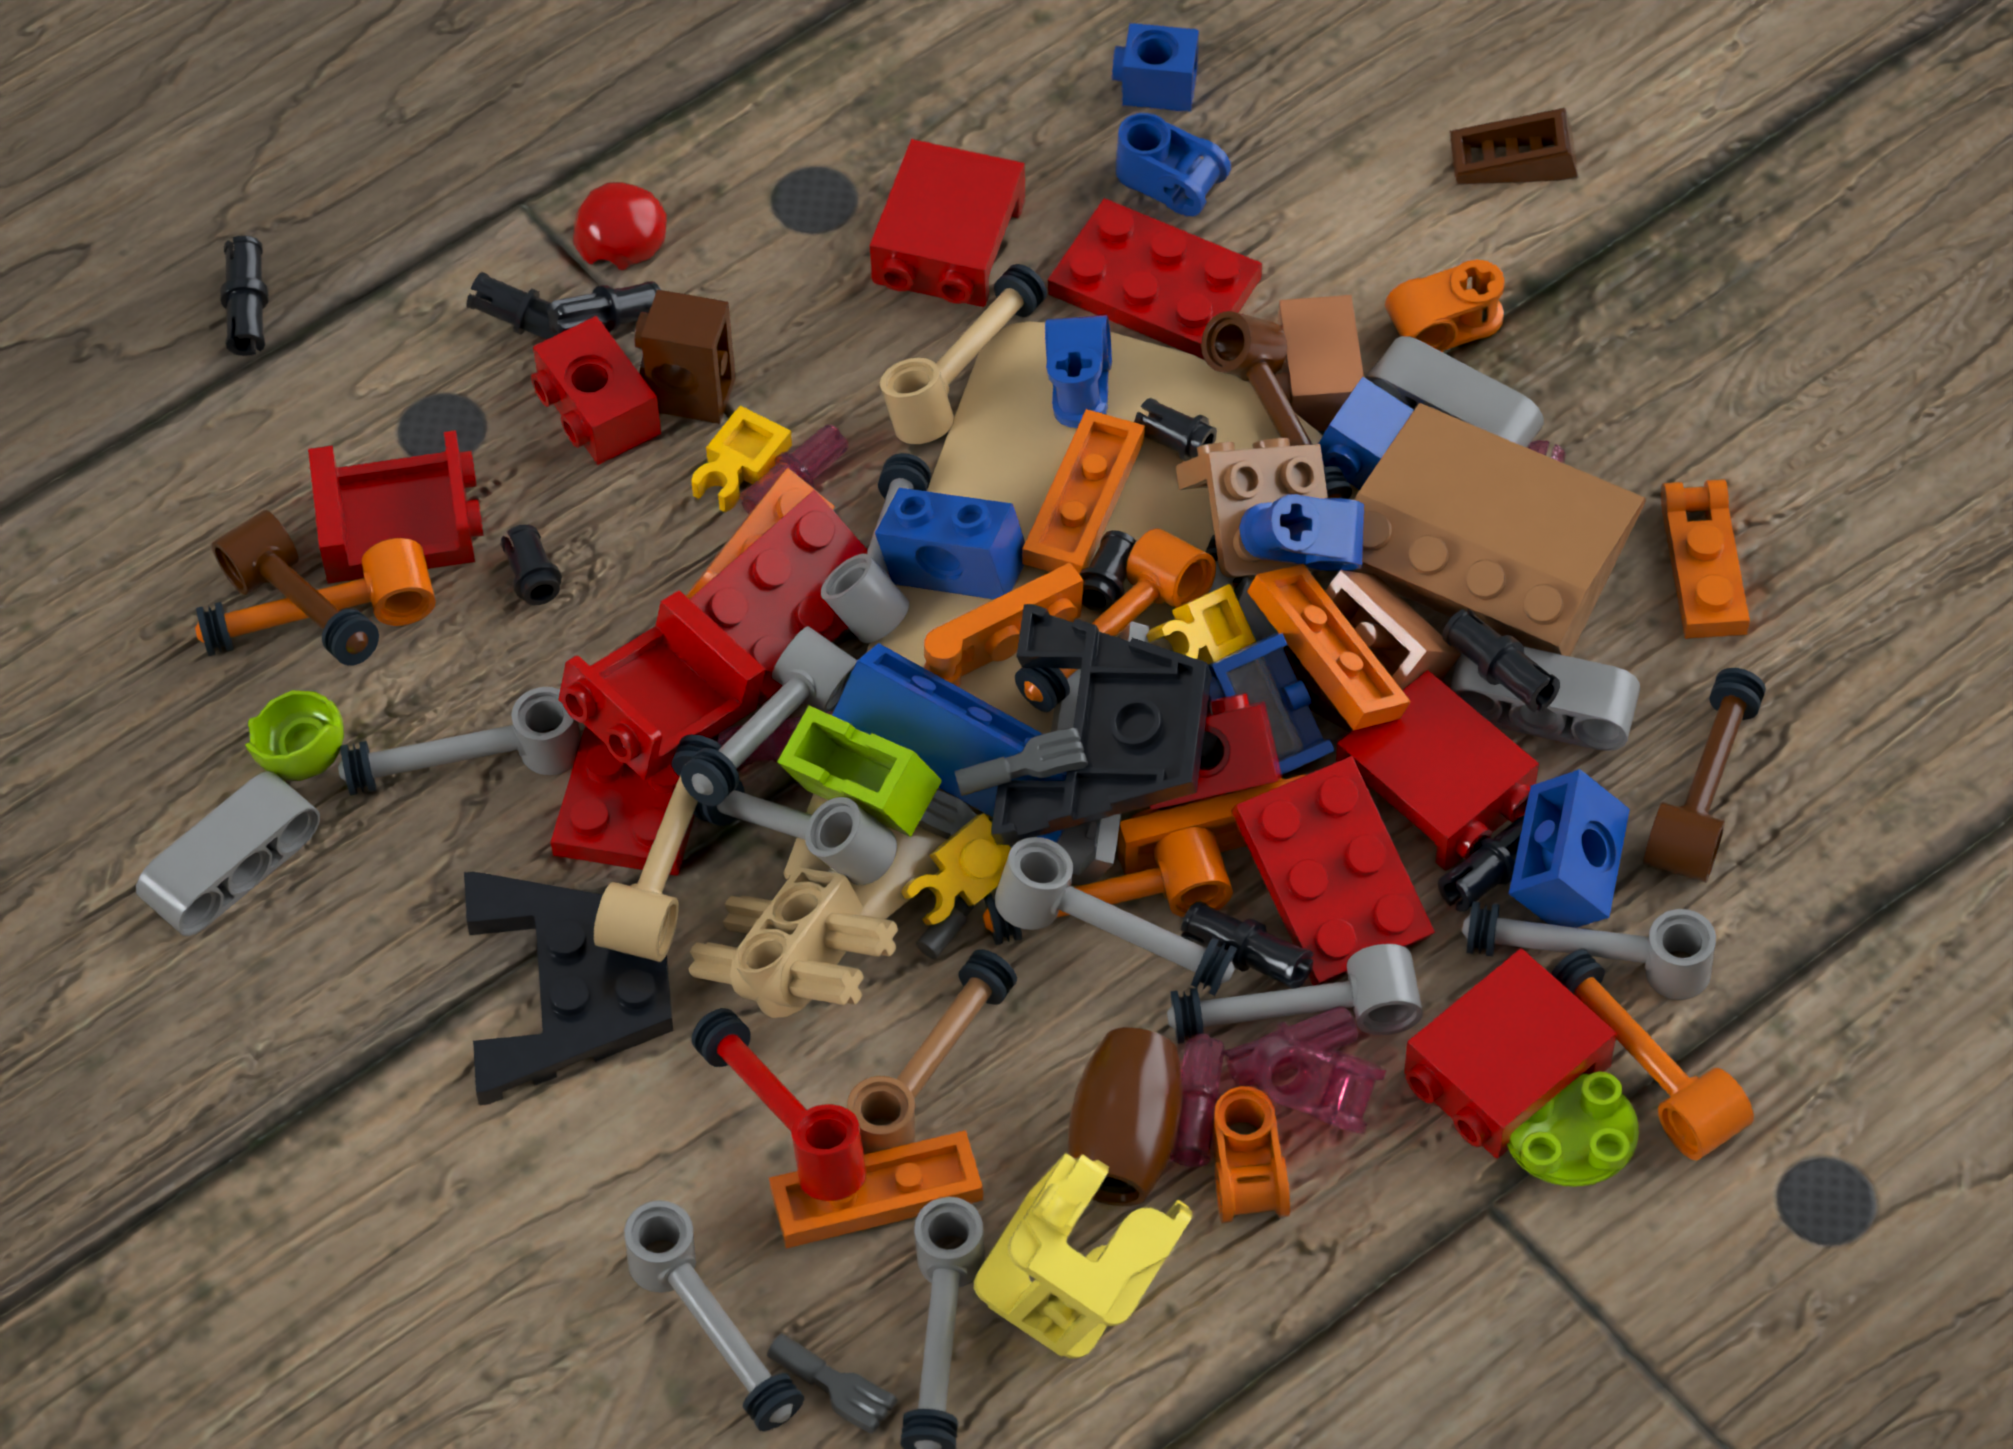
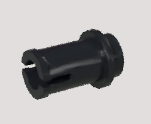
(1175, 429)
(1107, 571)
(535, 577)

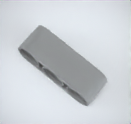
(1430, 377)
(1590, 710)
(227, 853)

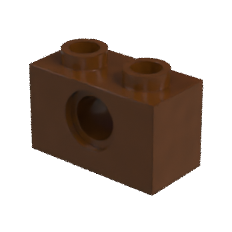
(687, 355)

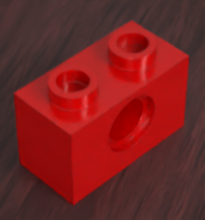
(595, 391)
(1248, 750)

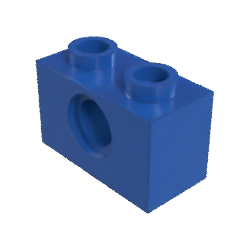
(951, 543)
(1569, 850)

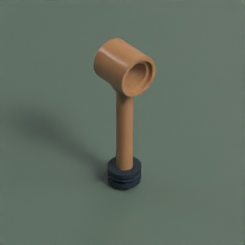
(985, 980)

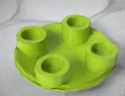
(1579, 1133)

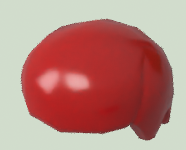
(619, 225)

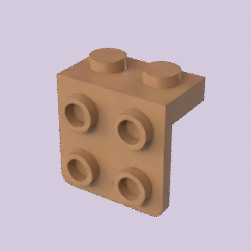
(1248, 478)

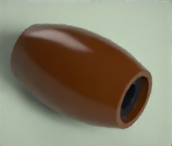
(1128, 1112)

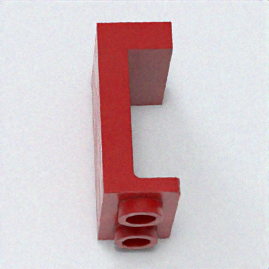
(946, 222)
(393, 499)
(663, 686)
(1444, 768)
(1506, 1051)

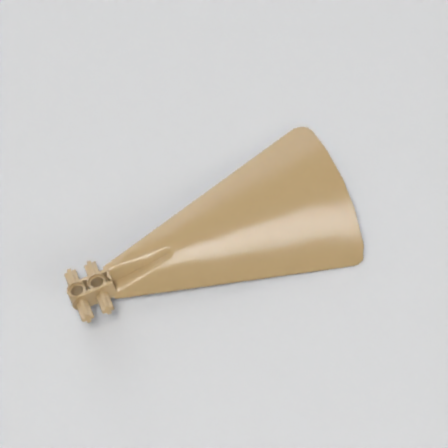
(1005, 451)

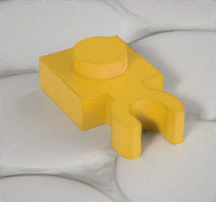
(740, 452)
(1207, 627)
(968, 867)

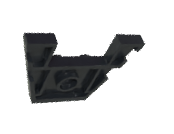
(1135, 715)
(589, 994)

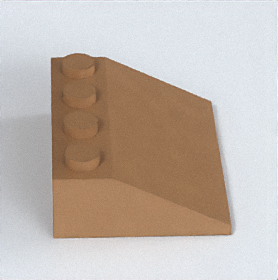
(1492, 530)

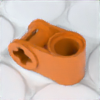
(1443, 309)
(1248, 1167)

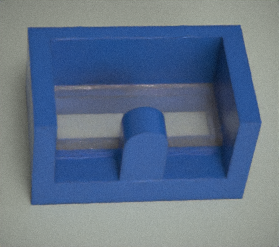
(1268, 677)

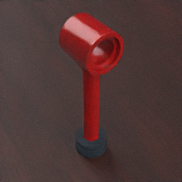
(823, 1137)

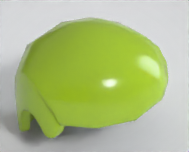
(296, 735)

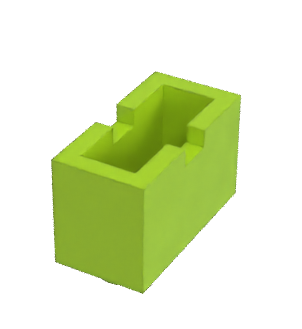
(875, 773)

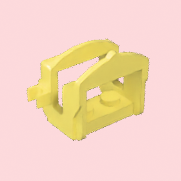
(1071, 1292)

